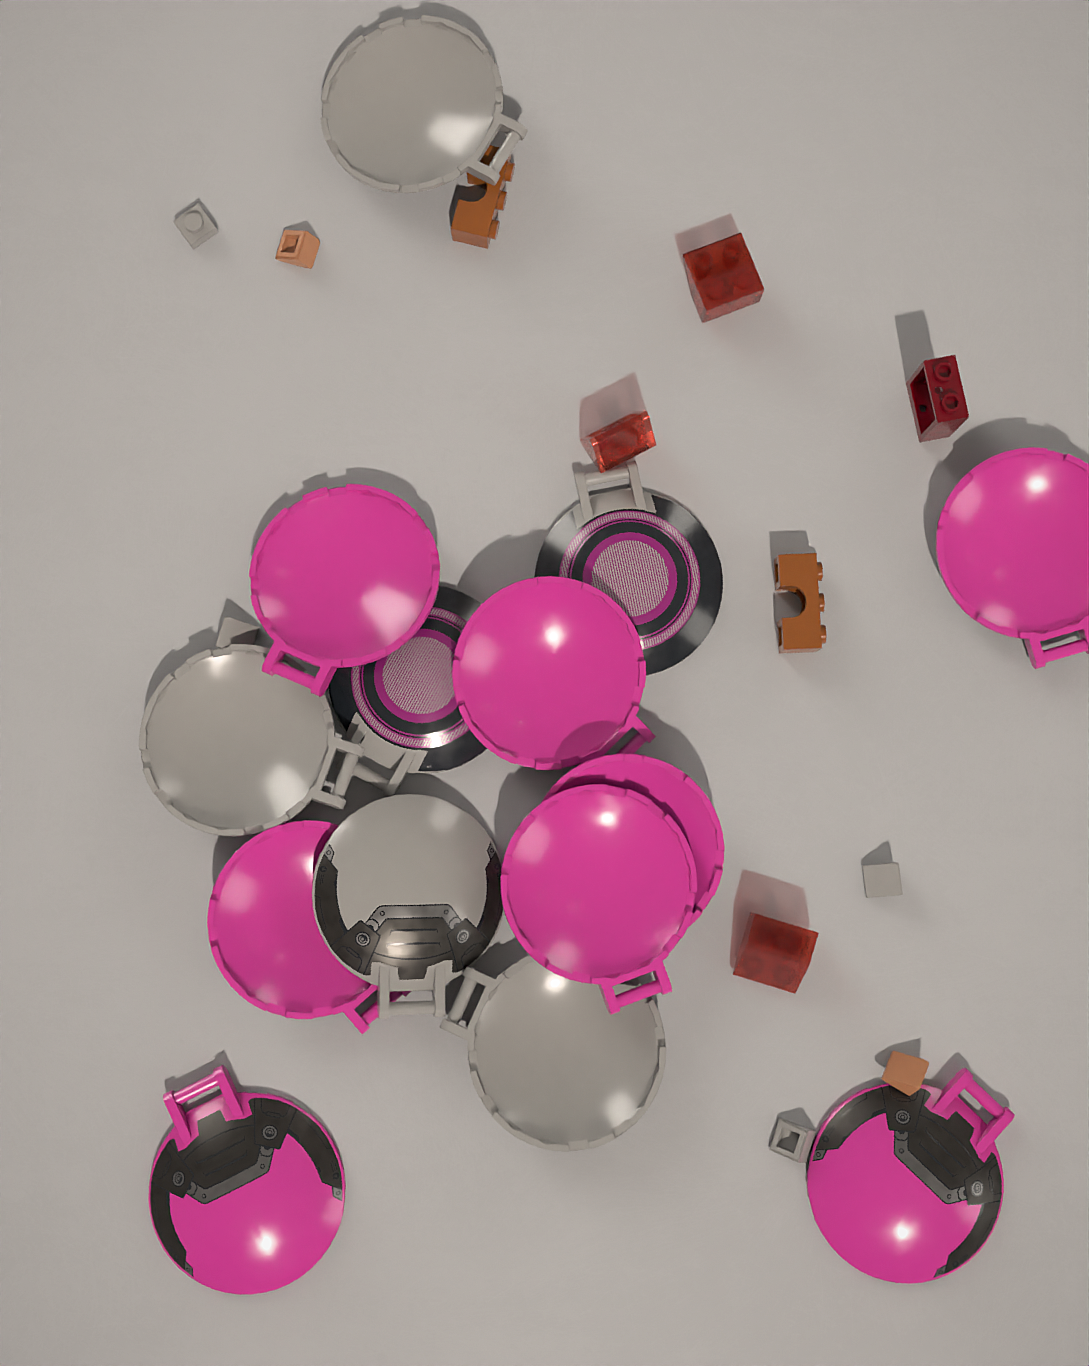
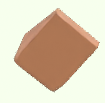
(298, 248)
(905, 1072)

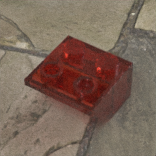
(722, 277)
(774, 952)

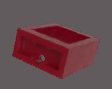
(940, 390)

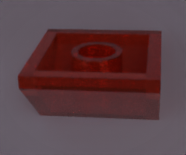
(619, 440)

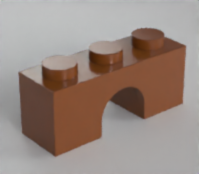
(476, 221)
(800, 576)

